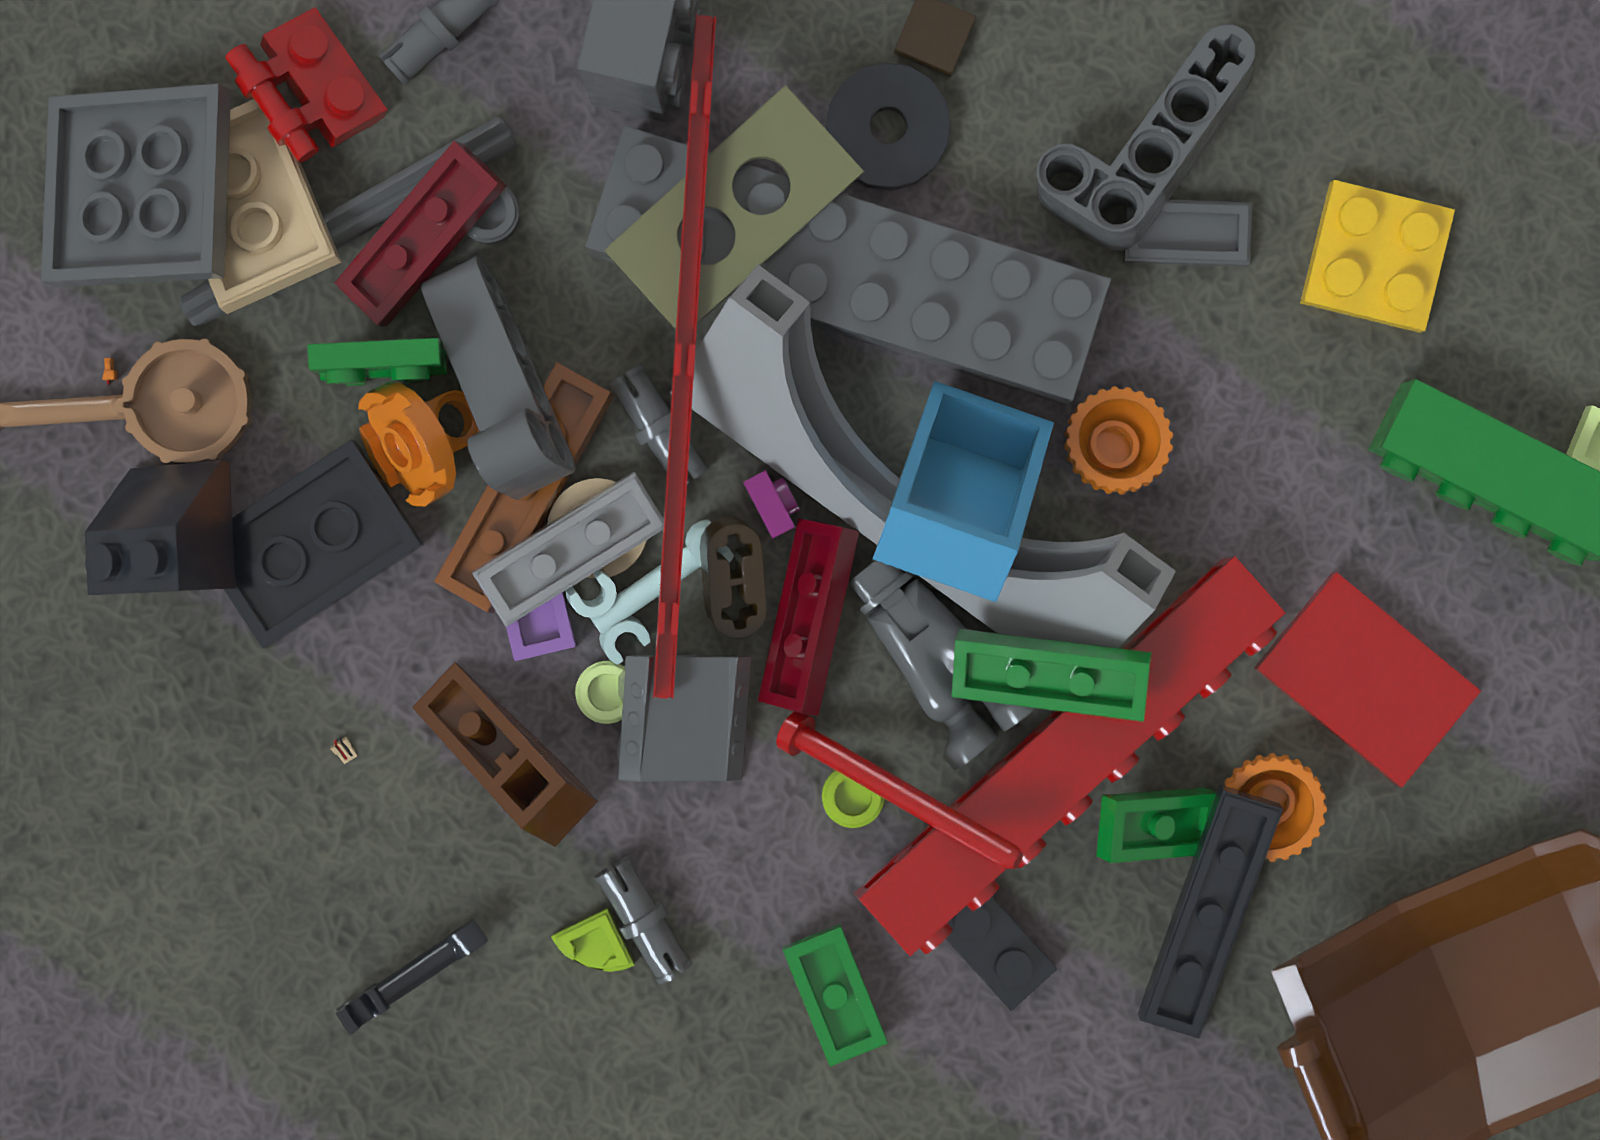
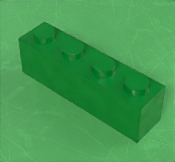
(1493, 467)

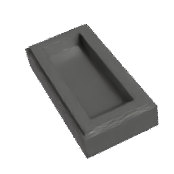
(1195, 235)

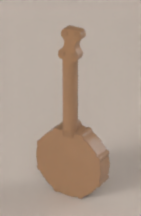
(177, 401)

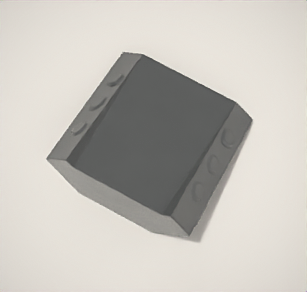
(687, 736)

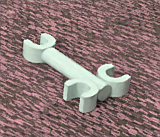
(613, 611)

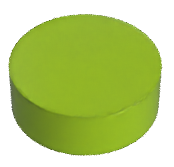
(849, 802)

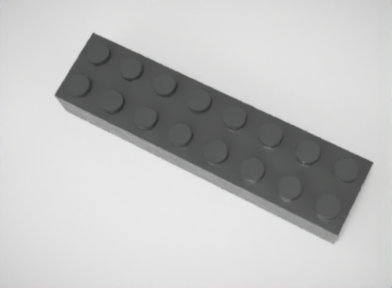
(889, 275)

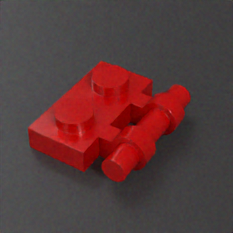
(320, 75)

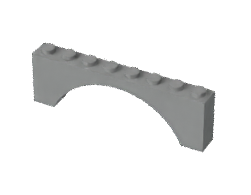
(768, 394)

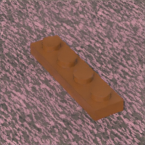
(504, 521)

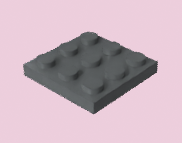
(136, 186)

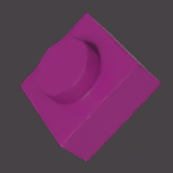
(773, 502)

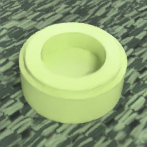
(598, 692)

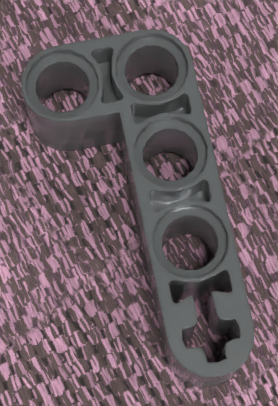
(1157, 134)
(519, 434)

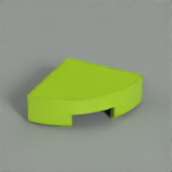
(595, 943)

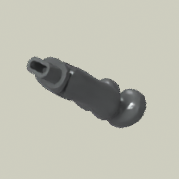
(922, 642)

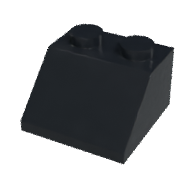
(164, 532)

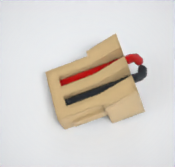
(343, 749)

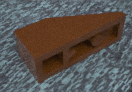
(505, 757)

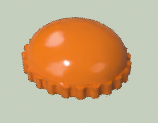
(1118, 440)
(1295, 790)

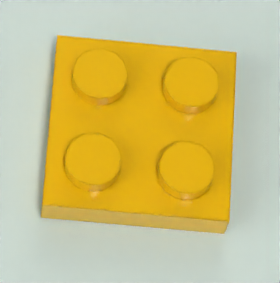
(1377, 256)

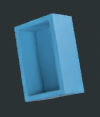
(965, 492)

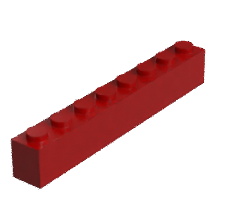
(1068, 756)

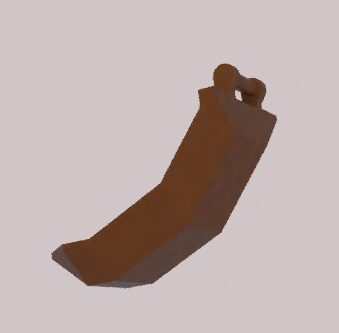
(1455, 1002)

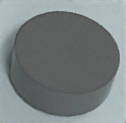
(498, 220)

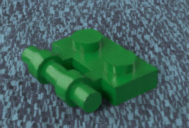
(395, 359)

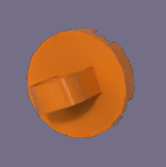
(410, 442)

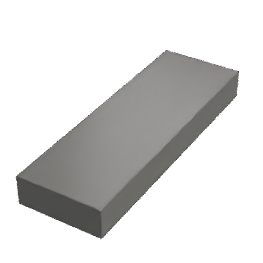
(569, 549)

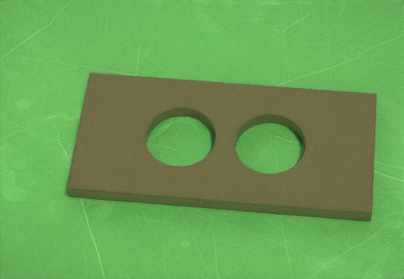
(778, 132)

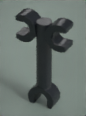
(381, 995)

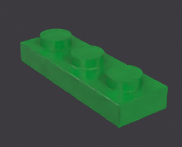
(1051, 674)

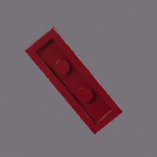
(420, 234)
(808, 616)

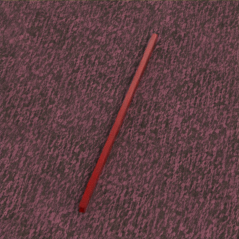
(684, 355)

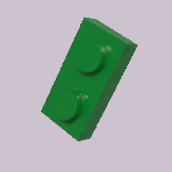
(1152, 824)
(835, 995)

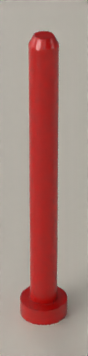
(800, 735)

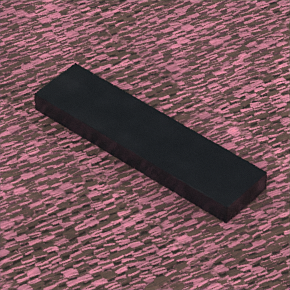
(1209, 911)

